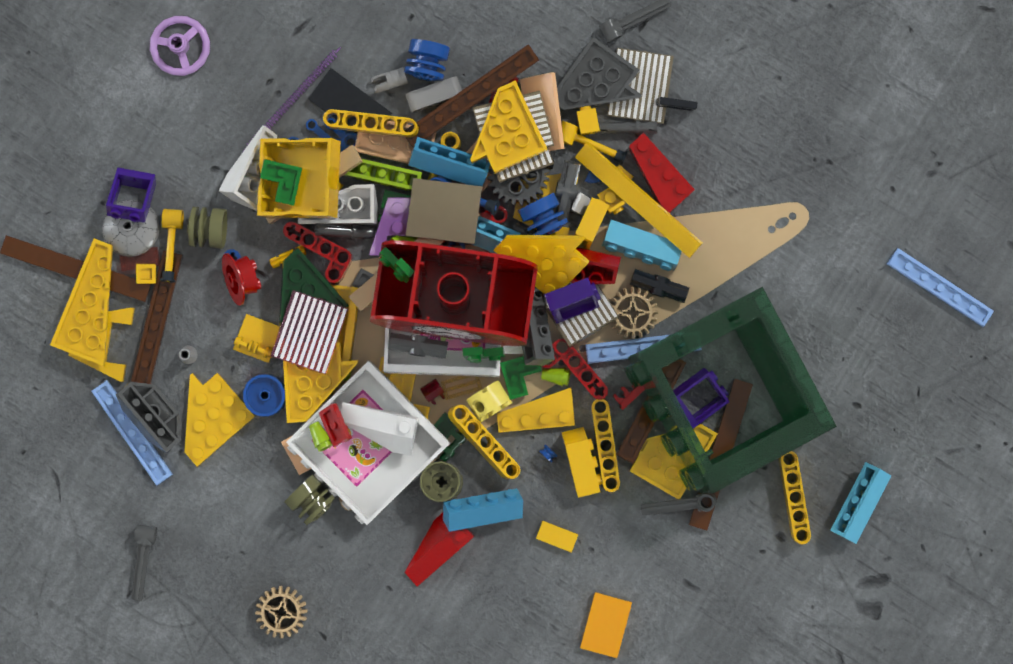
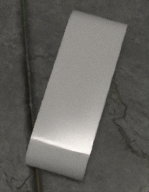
(433, 94)

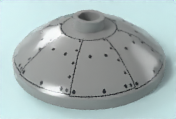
(137, 238)

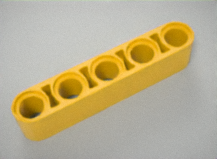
(362, 118)
(492, 445)
(608, 454)
(791, 506)

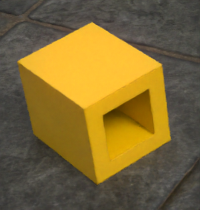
(587, 121)

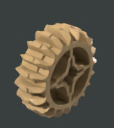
(649, 312)
(273, 610)

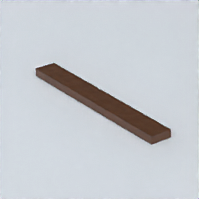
(474, 93)
(69, 266)
(155, 323)
(725, 440)

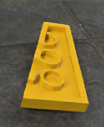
(545, 412)

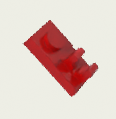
(628, 396)
(334, 425)

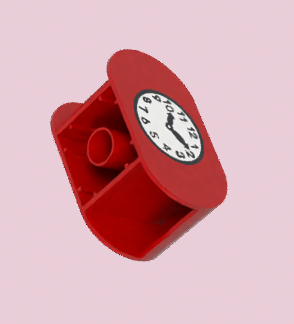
(456, 294)

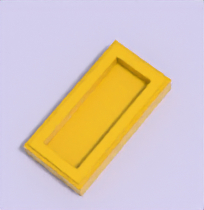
(557, 536)

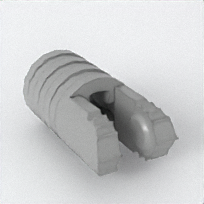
(394, 79)

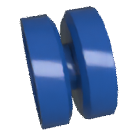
(254, 391)

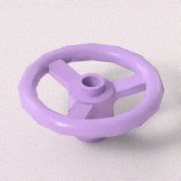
(182, 50)

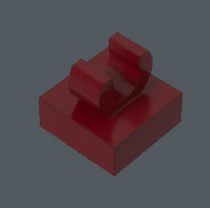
(432, 391)

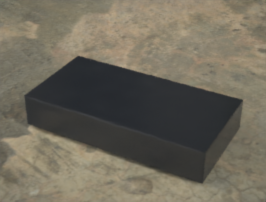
(676, 104)

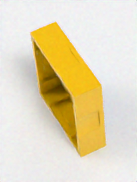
(318, 180)

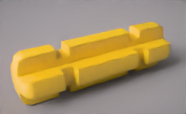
(276, 261)

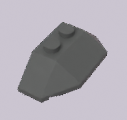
(151, 414)

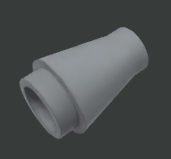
(191, 357)

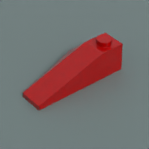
(436, 549)

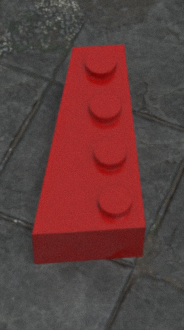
(660, 175)
(600, 269)

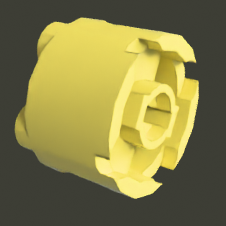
(489, 401)

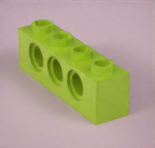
(385, 174)

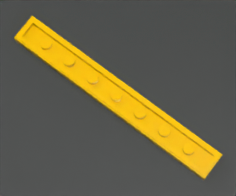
(638, 200)

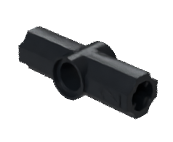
(659, 286)

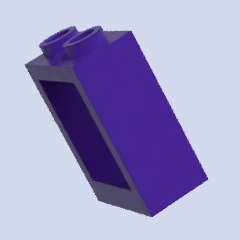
(132, 179)
(573, 300)
(712, 406)

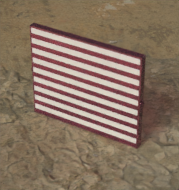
(309, 332)

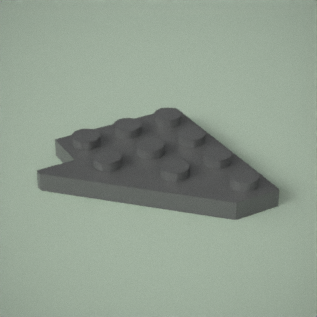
(597, 79)

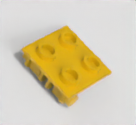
(256, 338)

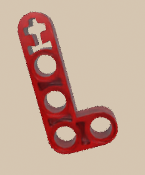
(316, 247)
(577, 371)

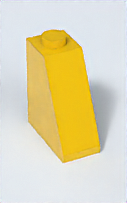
(591, 221)

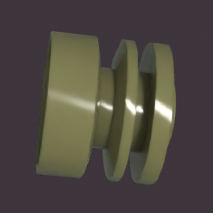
(207, 227)
(435, 472)
(310, 500)

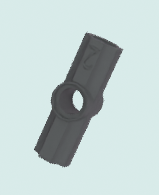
(567, 187)
(418, 345)

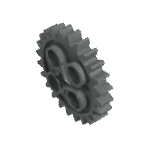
(524, 194)

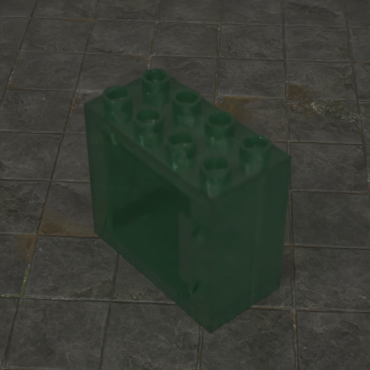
(779, 369)

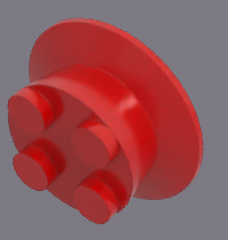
(240, 277)

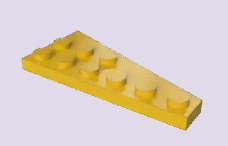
(85, 317)

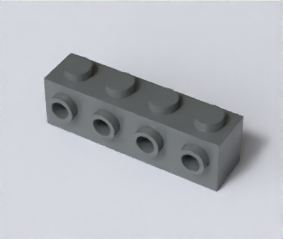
(539, 344)

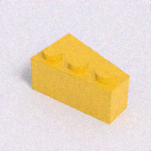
(581, 462)

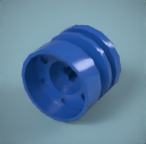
(427, 59)
(543, 216)

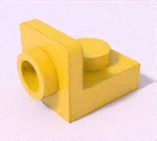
(613, 200)

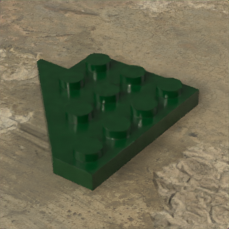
(303, 277)

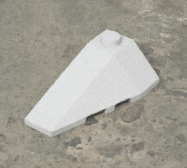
(244, 177)
(355, 206)
(385, 428)

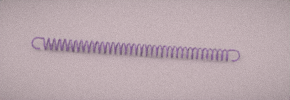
(298, 95)

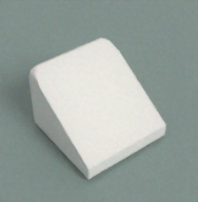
(580, 204)

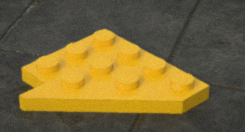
(508, 131)
(554, 255)
(310, 389)
(212, 417)
(660, 468)

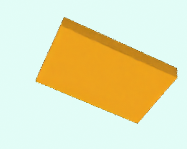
(606, 625)

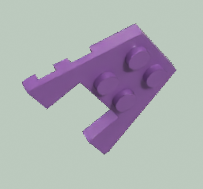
(392, 222)

